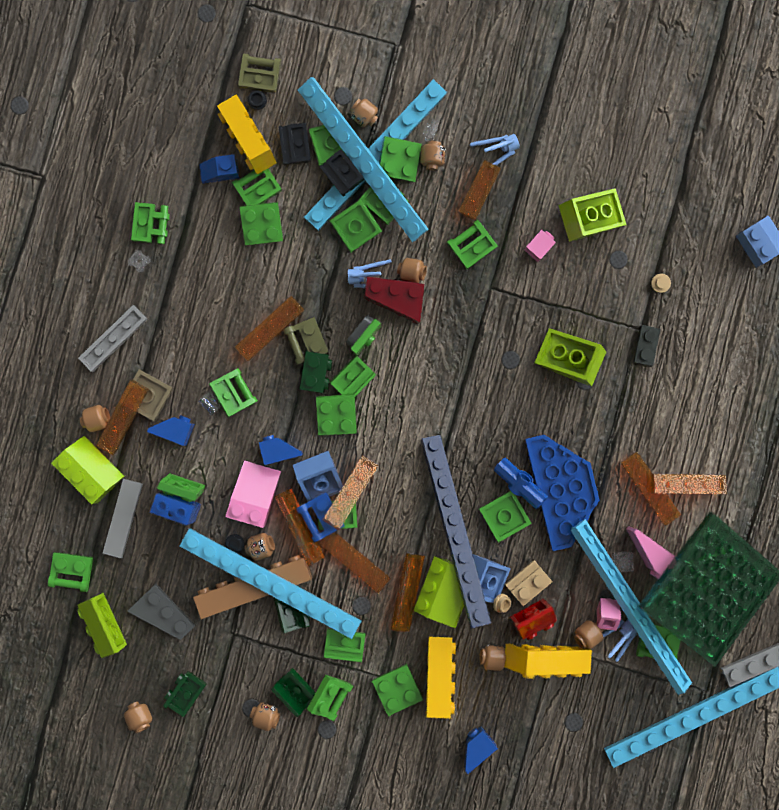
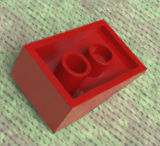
(533, 619)

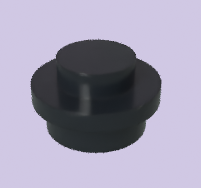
(257, 100)
(234, 543)

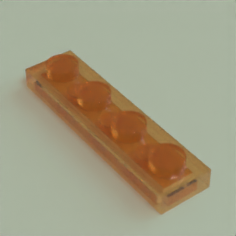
(269, 328)
(122, 417)
(641, 477)
(688, 484)
(350, 492)
(288, 503)
(355, 561)
(407, 592)

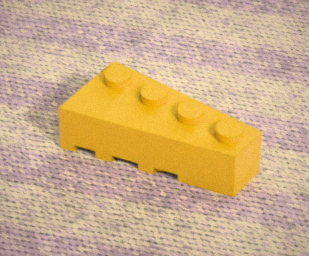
(247, 135)
(548, 660)
(439, 678)

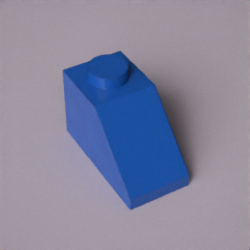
(219, 169)
(174, 430)
(277, 450)
(478, 748)

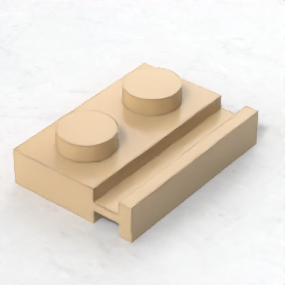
(528, 582)

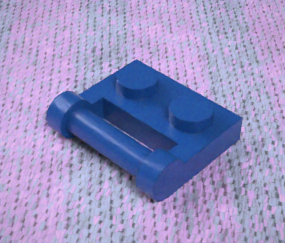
(320, 505)

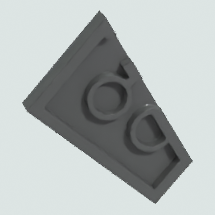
(162, 613)

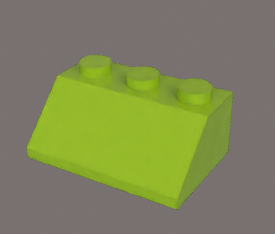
(88, 470)
(441, 594)
(101, 625)

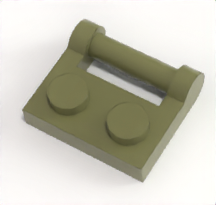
(256, 78)
(311, 336)

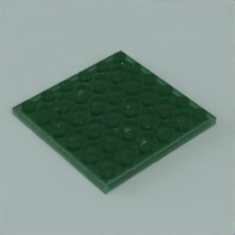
(711, 589)

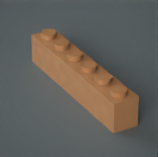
(240, 592)

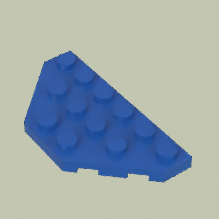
(567, 483)

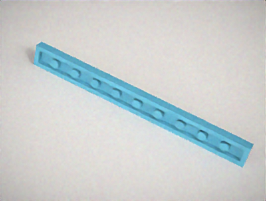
(399, 129)
(362, 159)
(270, 583)
(629, 604)
(692, 717)

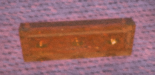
(479, 190)

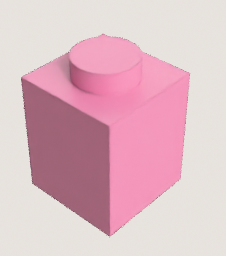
(540, 245)
(608, 614)

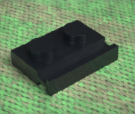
(294, 144)
(342, 172)

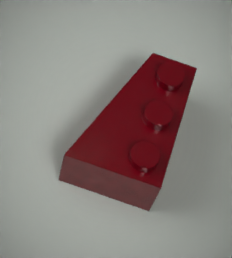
(397, 296)

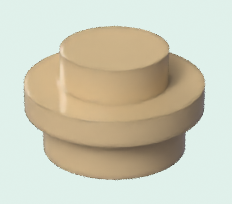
(661, 283)
(502, 603)

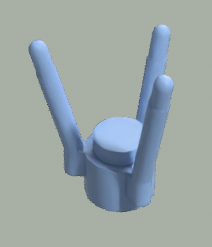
(507, 143)
(356, 276)
(628, 633)

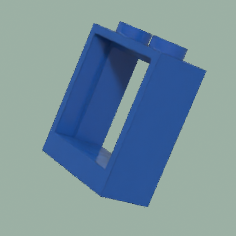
(181, 510)

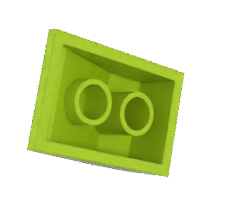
(592, 214)
(571, 356)

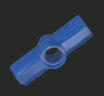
(520, 483)

